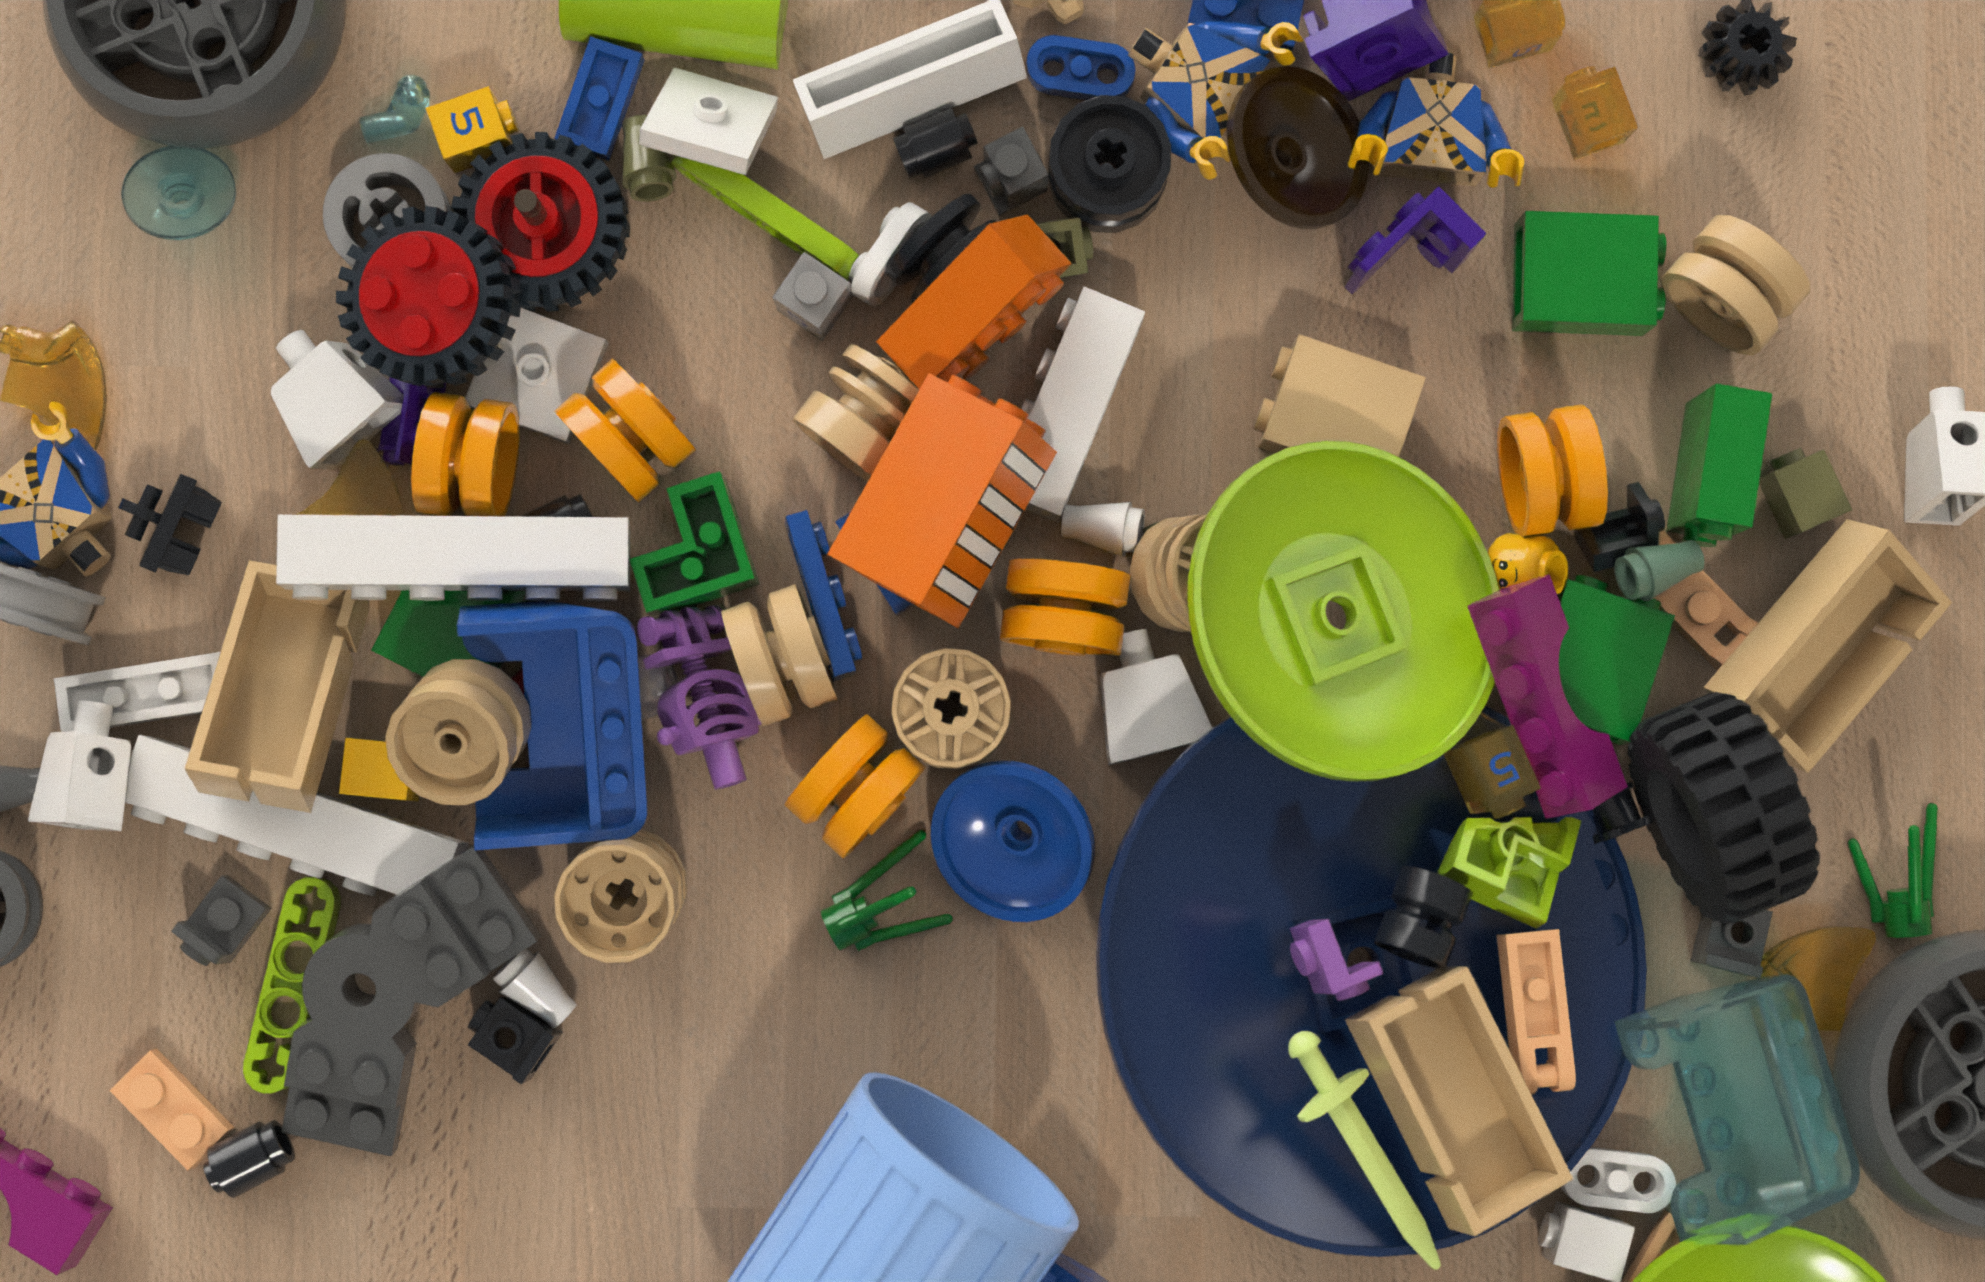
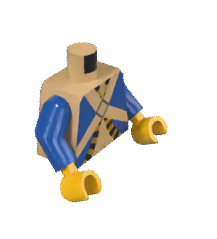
(1201, 77)
(1436, 132)
(55, 501)

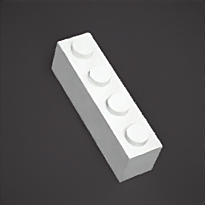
(911, 78)
(1078, 388)

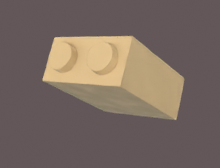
(1337, 397)

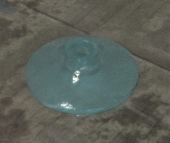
(177, 175)

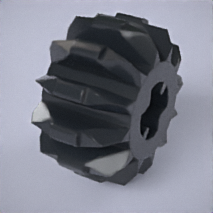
(1750, 67)

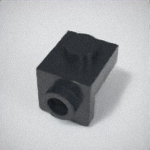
(1622, 529)

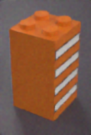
(945, 497)

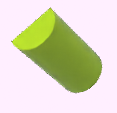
(702, 29)

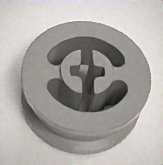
(361, 189)
(45, 604)

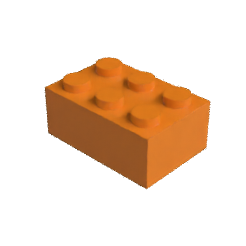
(976, 302)

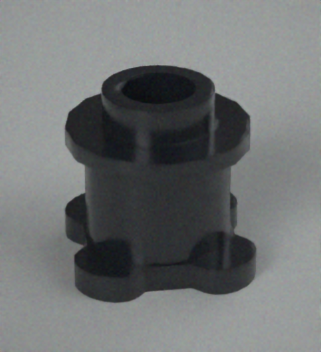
(1618, 816)

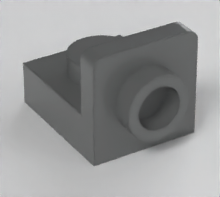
(221, 923)

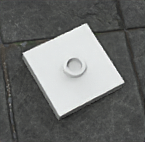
(708, 121)
(540, 371)

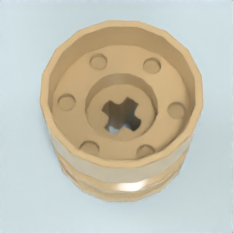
(865, 417)
(1162, 570)
(968, 738)
(601, 920)

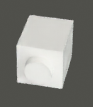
(1585, 1241)

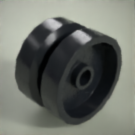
(1114, 132)

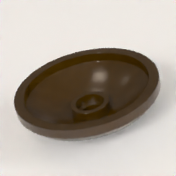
(1293, 147)

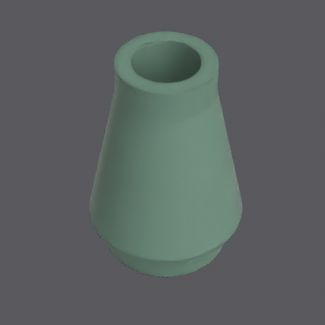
(1654, 569)

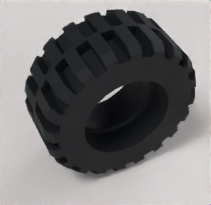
(1724, 807)

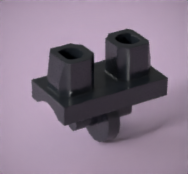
(163, 549)

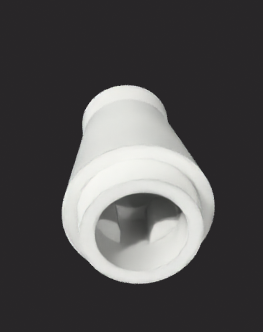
(1105, 526)
(534, 987)

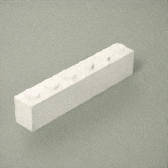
(453, 555)
(334, 837)

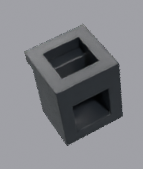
(533, 1038)

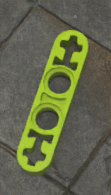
(770, 214)
(282, 981)

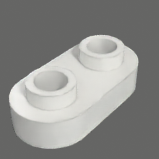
(869, 269)
(1614, 1181)

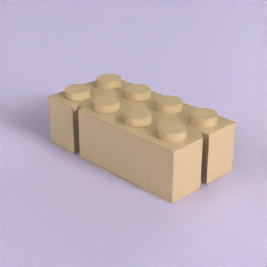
(1814, 651)
(276, 693)
(1459, 1100)

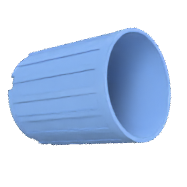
(911, 1196)

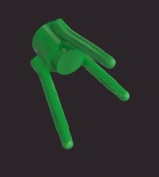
(1910, 908)
(851, 920)

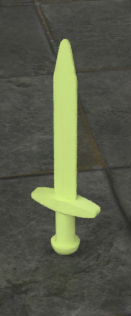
(1336, 1099)

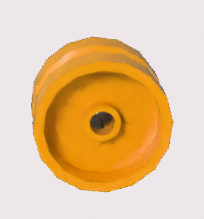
(626, 429)
(465, 456)
(1552, 470)
(1065, 601)
(859, 789)

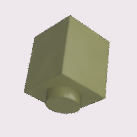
(1803, 491)

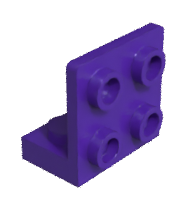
(1438, 223)

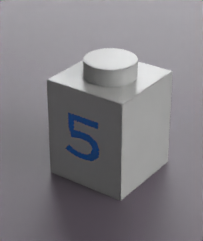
(813, 296)

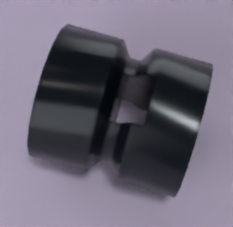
(1427, 897)

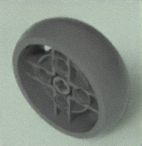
(237, 101)
(1905, 1140)

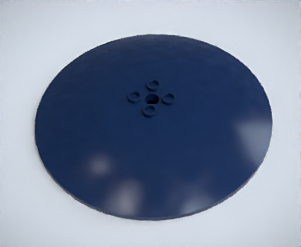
(1208, 993)

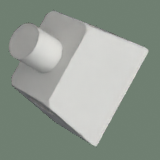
(331, 399)
(1945, 462)
(1149, 703)
(83, 774)

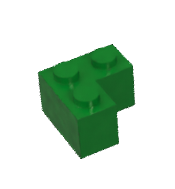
(709, 560)

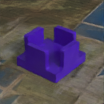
(1372, 42)

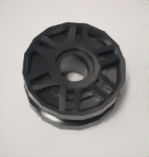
(936, 244)

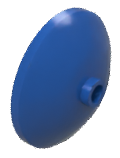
(997, 863)

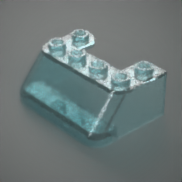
(1755, 1104)

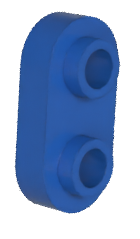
(1081, 64)

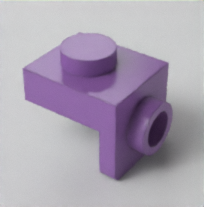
(1320, 958)

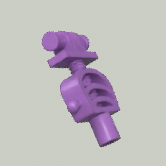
(688, 643)

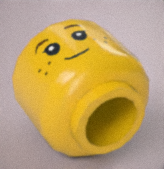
(1526, 558)

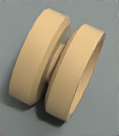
(1736, 284)
(779, 655)
(458, 732)

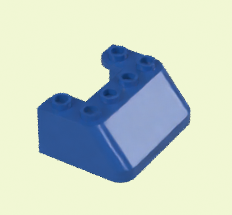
(584, 724)

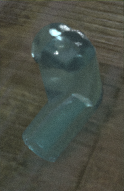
(403, 113)

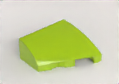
(1511, 863)

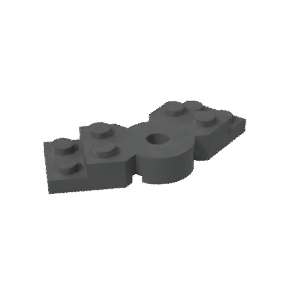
(422, 947)

